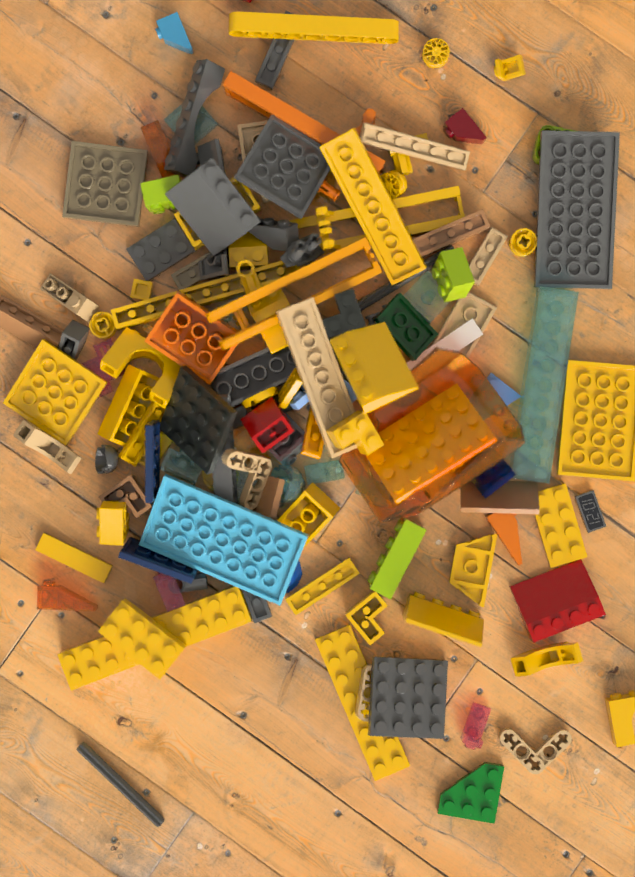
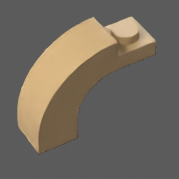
(47, 445)

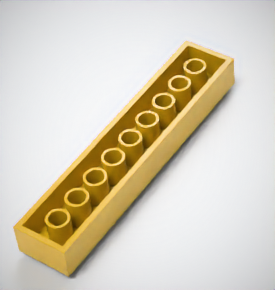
(189, 623)

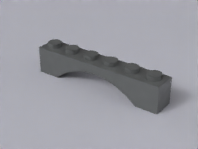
(182, 154)

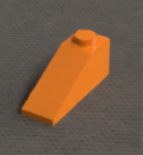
(506, 528)

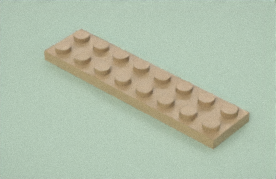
(317, 368)

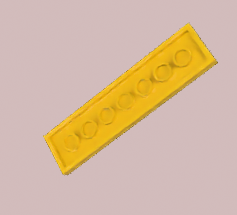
(373, 206)
(345, 664)

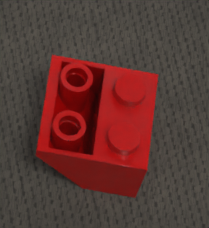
(267, 424)

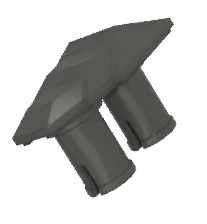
(303, 251)

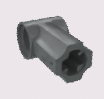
(199, 583)

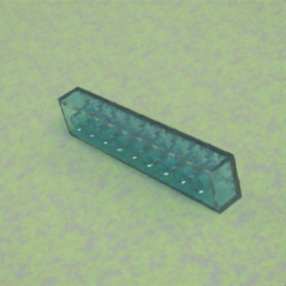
(544, 382)

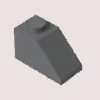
(73, 339)

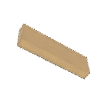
(486, 254)

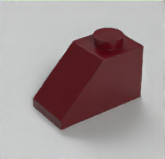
(463, 129)

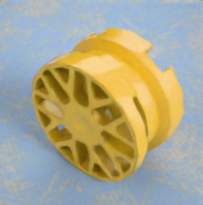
(435, 53)
(395, 183)
(523, 242)
(102, 325)

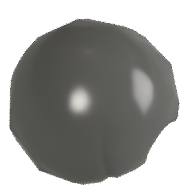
(106, 459)

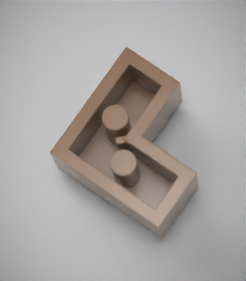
(131, 492)

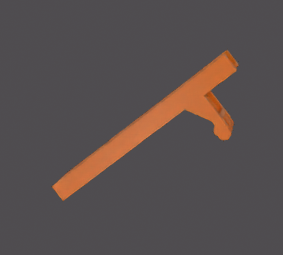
(268, 105)

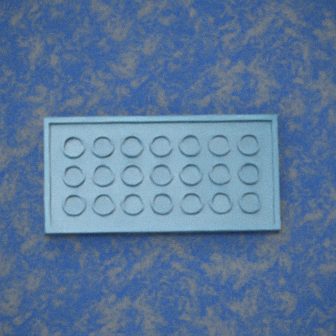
(223, 539)

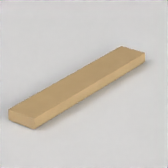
(414, 146)

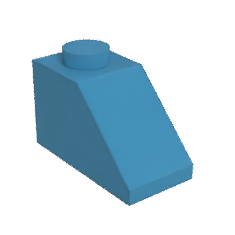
(173, 33)

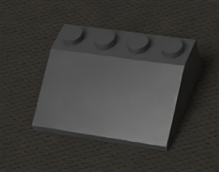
(212, 207)

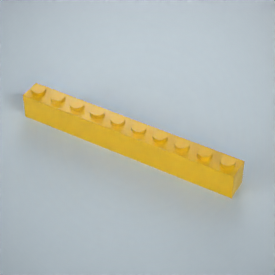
(203, 294)

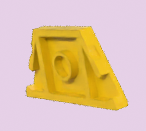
(473, 566)

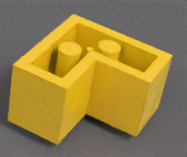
(356, 429)
(113, 523)
(363, 615)

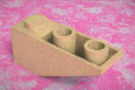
(69, 297)

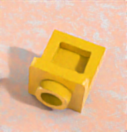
(509, 68)

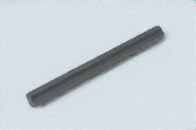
(386, 289)
(120, 784)

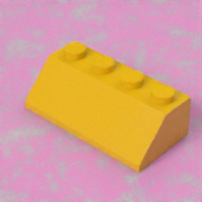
(127, 405)

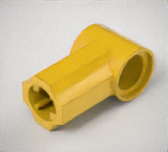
(401, 163)
(250, 281)

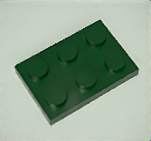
(407, 326)

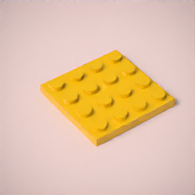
(55, 392)

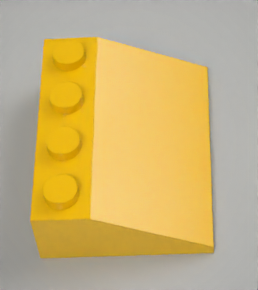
(373, 365)
(444, 619)

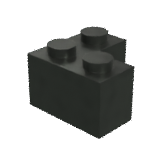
(349, 317)

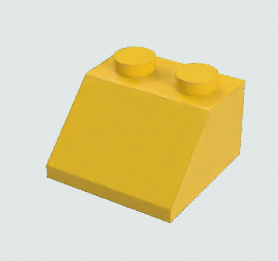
(250, 249)

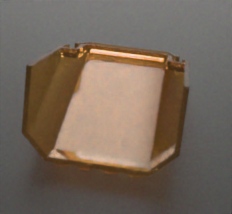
(433, 376)

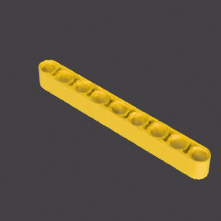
(313, 27)

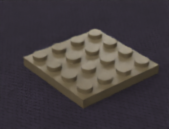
(105, 183)

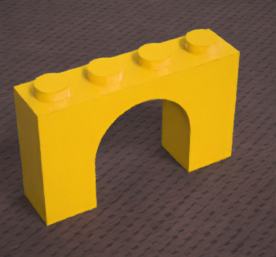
(132, 346)
(620, 714)

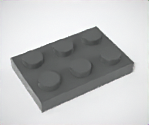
(160, 250)

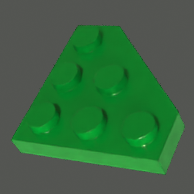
(474, 794)

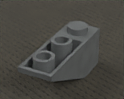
(276, 233)

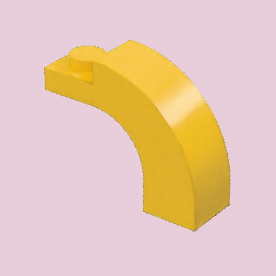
(545, 657)

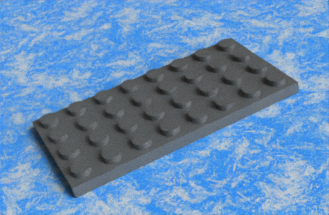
(576, 209)

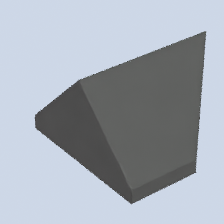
(214, 266)

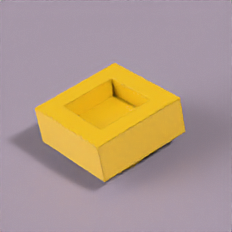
(141, 289)

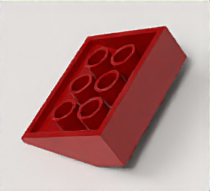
(557, 600)

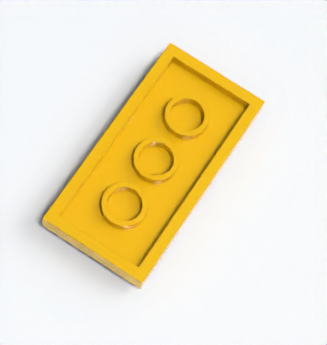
(559, 526)

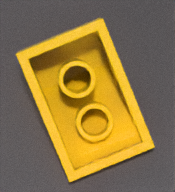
(264, 308)
(310, 512)

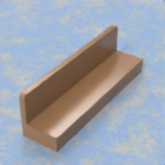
(452, 233)
(27, 324)

